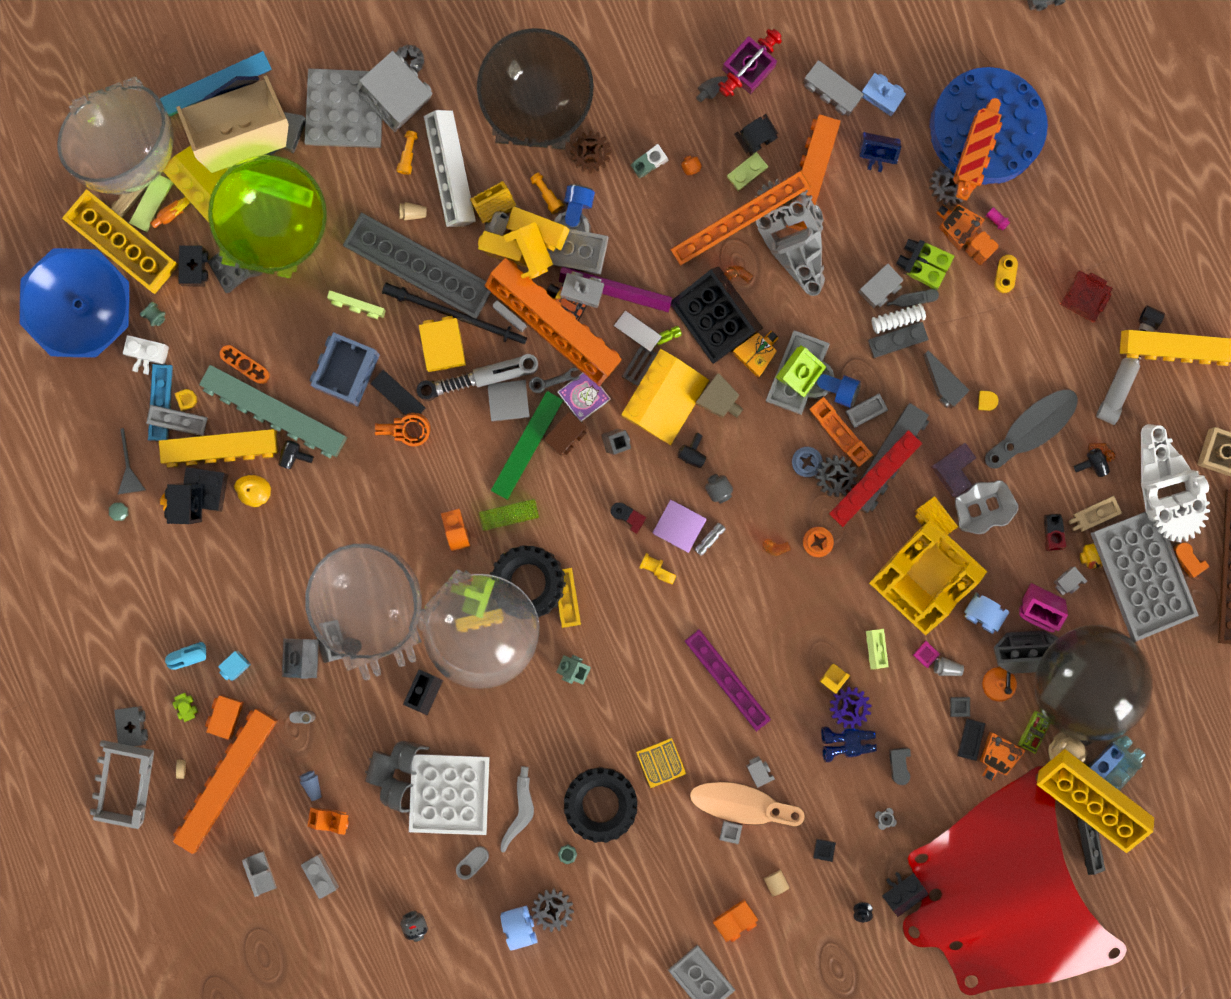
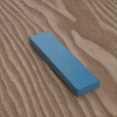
(160, 396)

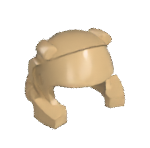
(1071, 744)

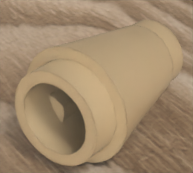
(411, 211)

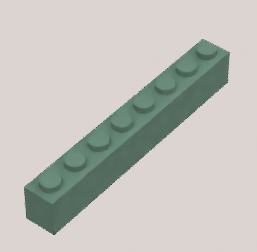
(273, 411)

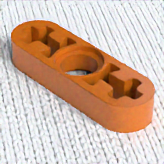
(230, 361)

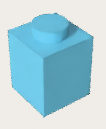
(233, 666)

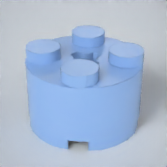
(985, 612)
(518, 926)

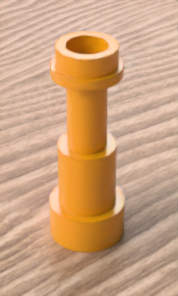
(404, 166)
(554, 204)

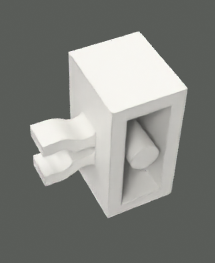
(145, 350)

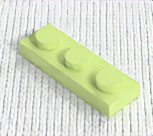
(356, 305)

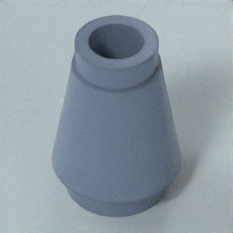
(311, 785)

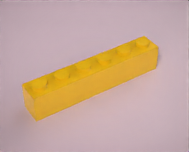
(1175, 346)
(218, 447)

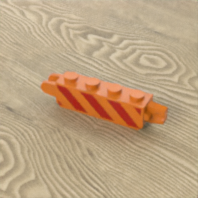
(976, 149)

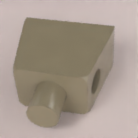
(720, 398)

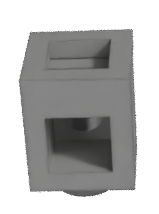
(1069, 581)
(759, 771)

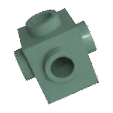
(573, 669)

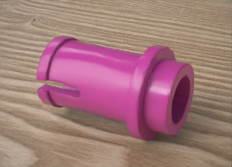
(998, 219)

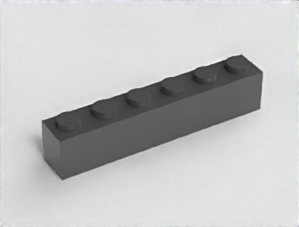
(910, 419)

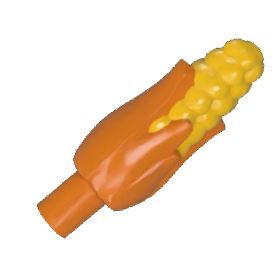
(169, 212)

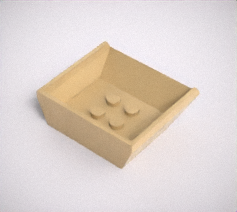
(235, 125)

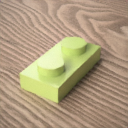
(747, 171)
(877, 649)

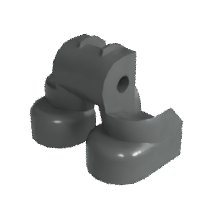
(383, 768)

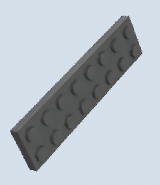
(417, 265)

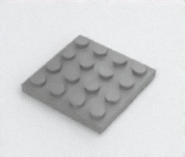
(338, 113)

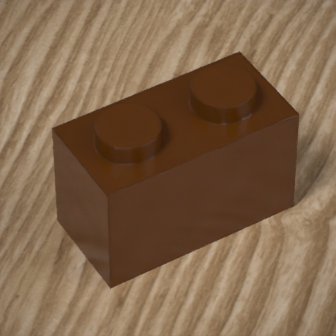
(565, 434)

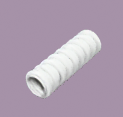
(898, 318)

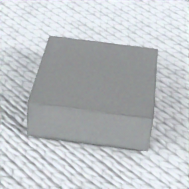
(730, 832)

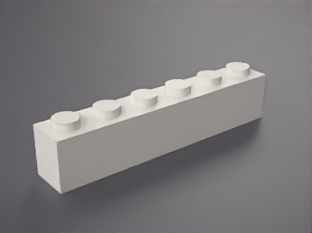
(449, 168)

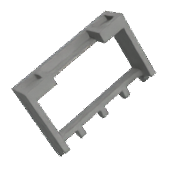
(146, 757)

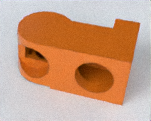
(1188, 560)

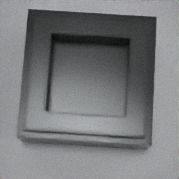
(959, 706)

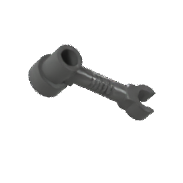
(552, 381)

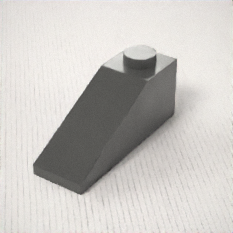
(946, 385)

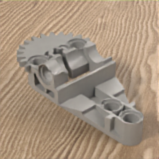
(799, 248)

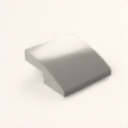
(508, 400)

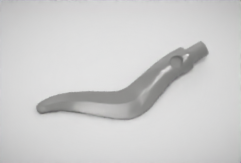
(526, 809)

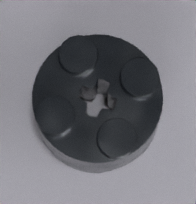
(756, 133)

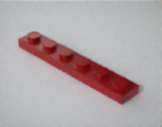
(875, 478)

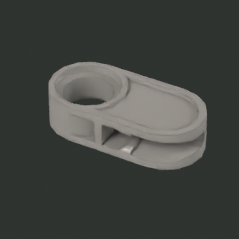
(475, 860)

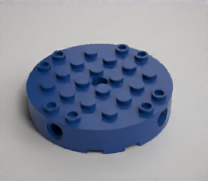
(1022, 121)

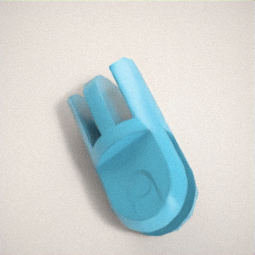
(186, 656)

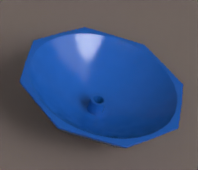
(74, 302)

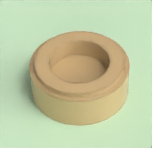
(180, 769)

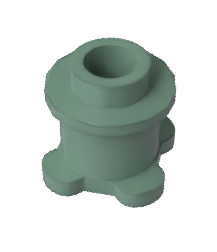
(153, 314)

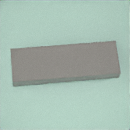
(176, 420)

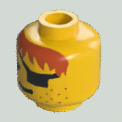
(1090, 557)

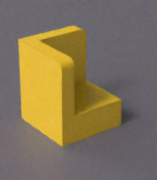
(834, 678)

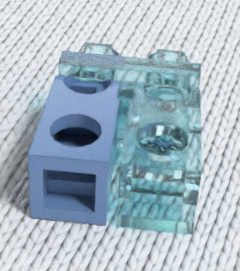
(1117, 763)

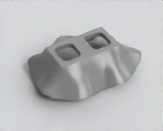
(978, 494)

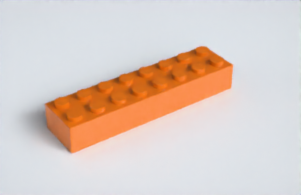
(552, 322)

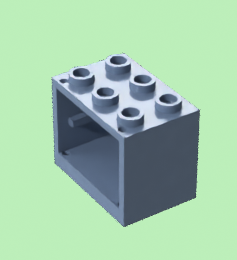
(344, 369)

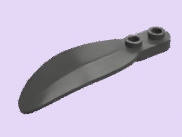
(1035, 426)

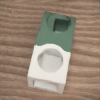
(649, 161)

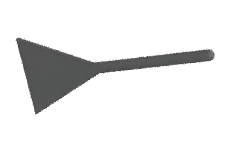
(130, 482)

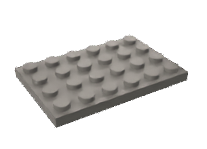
(1144, 576)

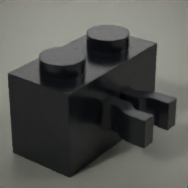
(904, 894)

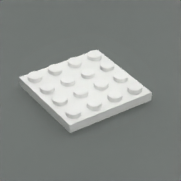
(449, 794)

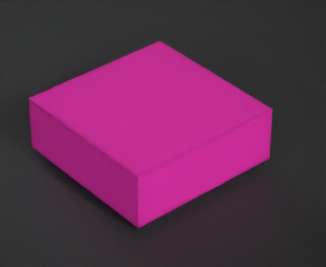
(926, 654)

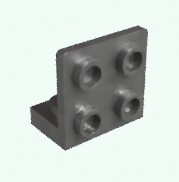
(230, 276)

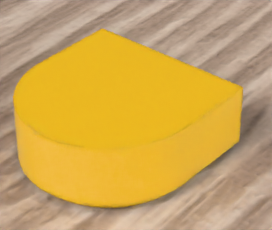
(186, 399)
(987, 401)

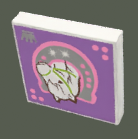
(583, 397)

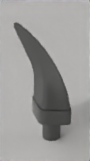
(710, 88)

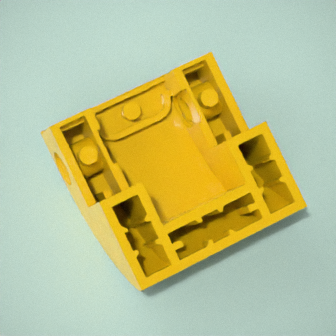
(928, 577)

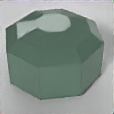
(118, 511)
(567, 854)

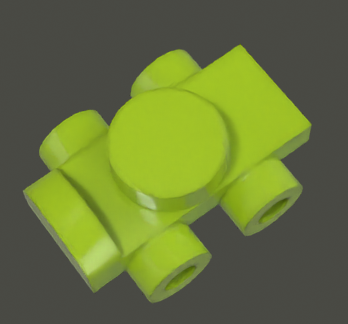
(182, 703)

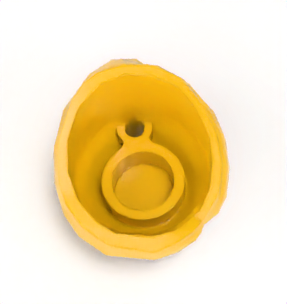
(257, 492)

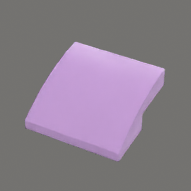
(679, 526)

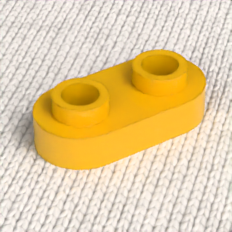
(1006, 273)

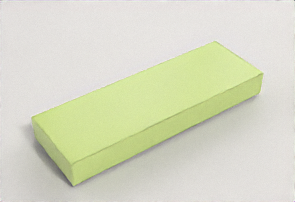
(151, 203)

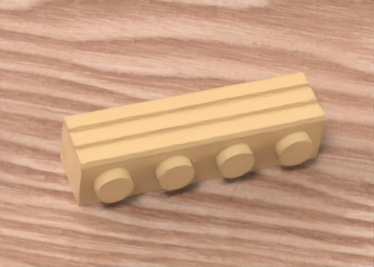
(126, 201)

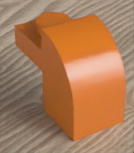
(455, 530)
(328, 820)

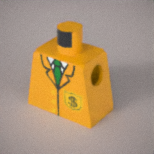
(757, 352)

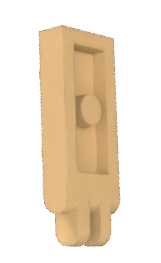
(1096, 514)

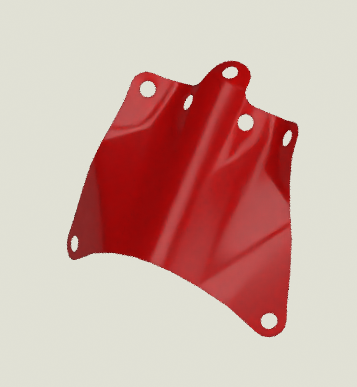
(1007, 896)

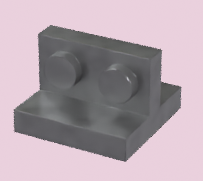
(300, 658)

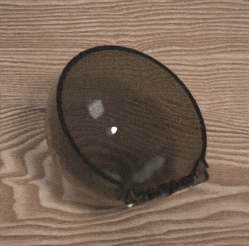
(535, 89)
(1093, 684)

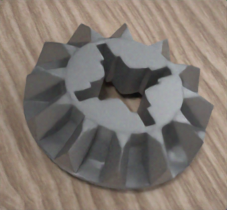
(415, 53)

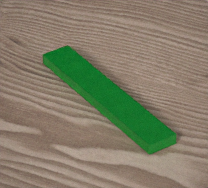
(527, 445)

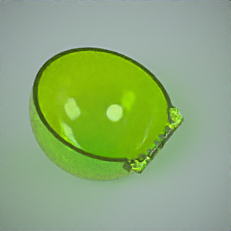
(267, 215)

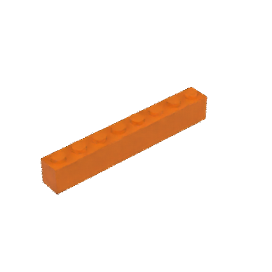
(224, 782)

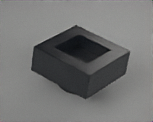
(824, 850)

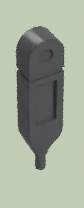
(915, 298)

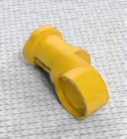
(655, 566)

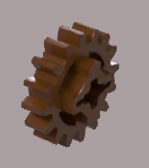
(596, 145)

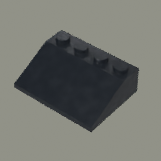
(715, 314)

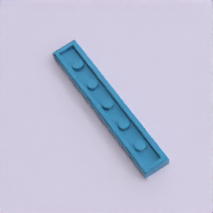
(197, 91)

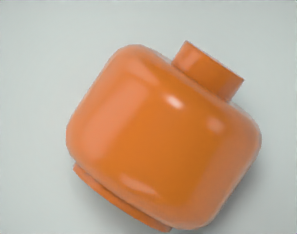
(691, 165)

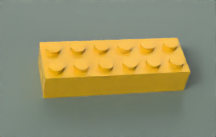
(120, 241)
(1095, 801)

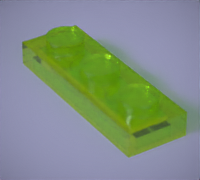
(509, 514)

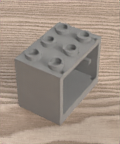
(394, 91)

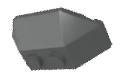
(1022, 650)

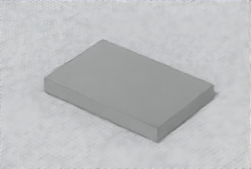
(700, 976)

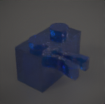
(879, 149)

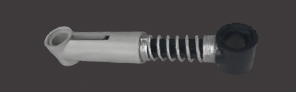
(480, 377)
(1112, 405)

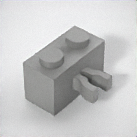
(582, 290)

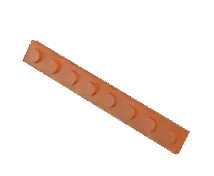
(740, 217)

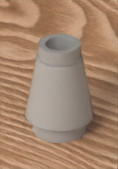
(946, 667)

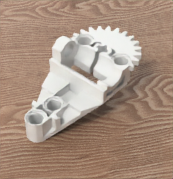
(1168, 468)

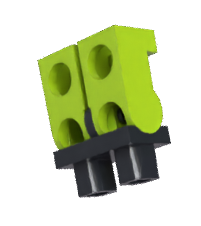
(926, 264)

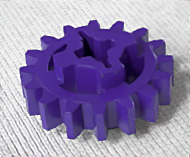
(838, 713)

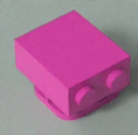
(1043, 608)

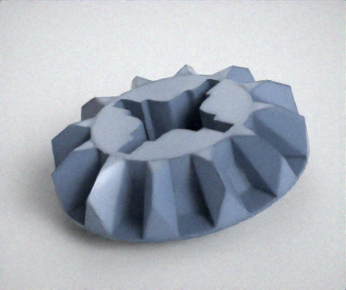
(797, 463)

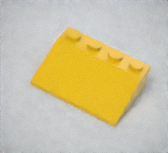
(193, 179)
(665, 397)

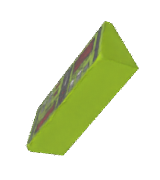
(1034, 732)

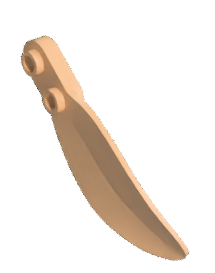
(742, 804)

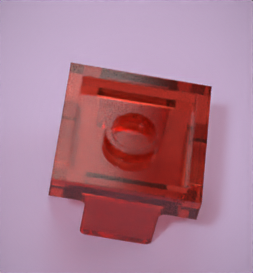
(1087, 295)

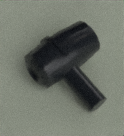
(290, 453)
(690, 454)
(1097, 461)

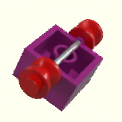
(750, 64)

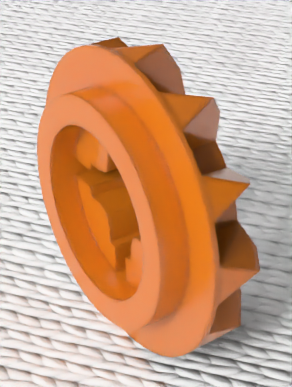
(827, 544)

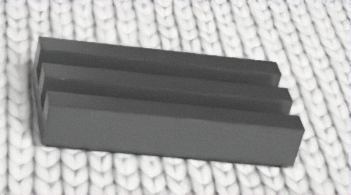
(631, 378)

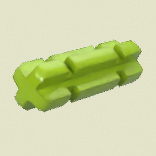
(668, 335)

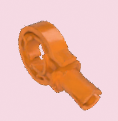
(402, 435)

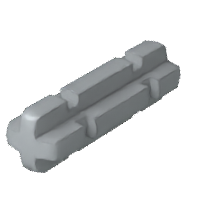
(711, 537)

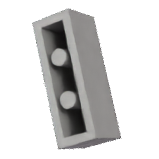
(832, 88)

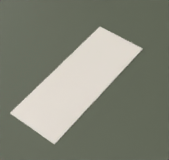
(637, 331)

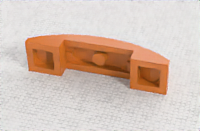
(840, 432)

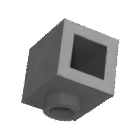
(616, 441)

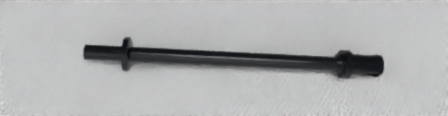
(402, 294)

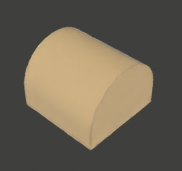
(776, 883)

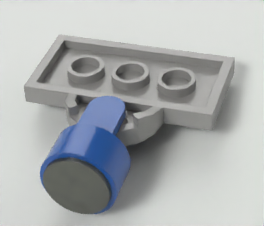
(581, 248)
(785, 397)

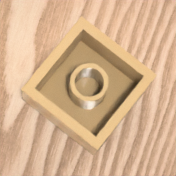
(1216, 451)

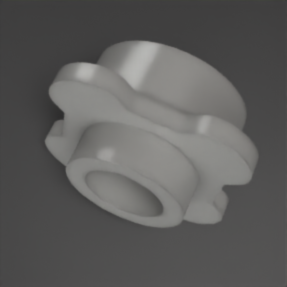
(890, 821)

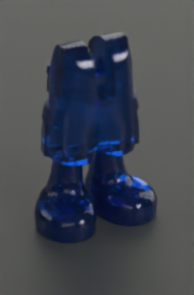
(852, 740)

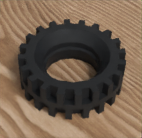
(545, 562)
(594, 830)

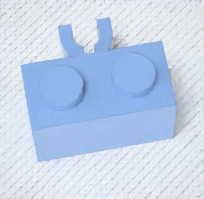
(883, 94)

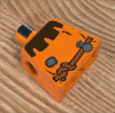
(958, 224)
(999, 756)

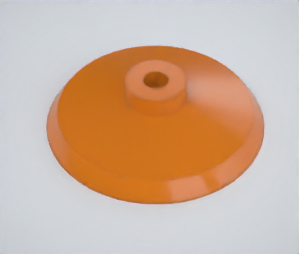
(995, 684)

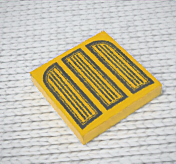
(661, 763)

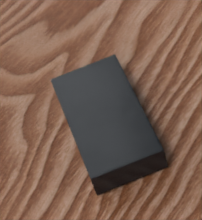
(971, 739)

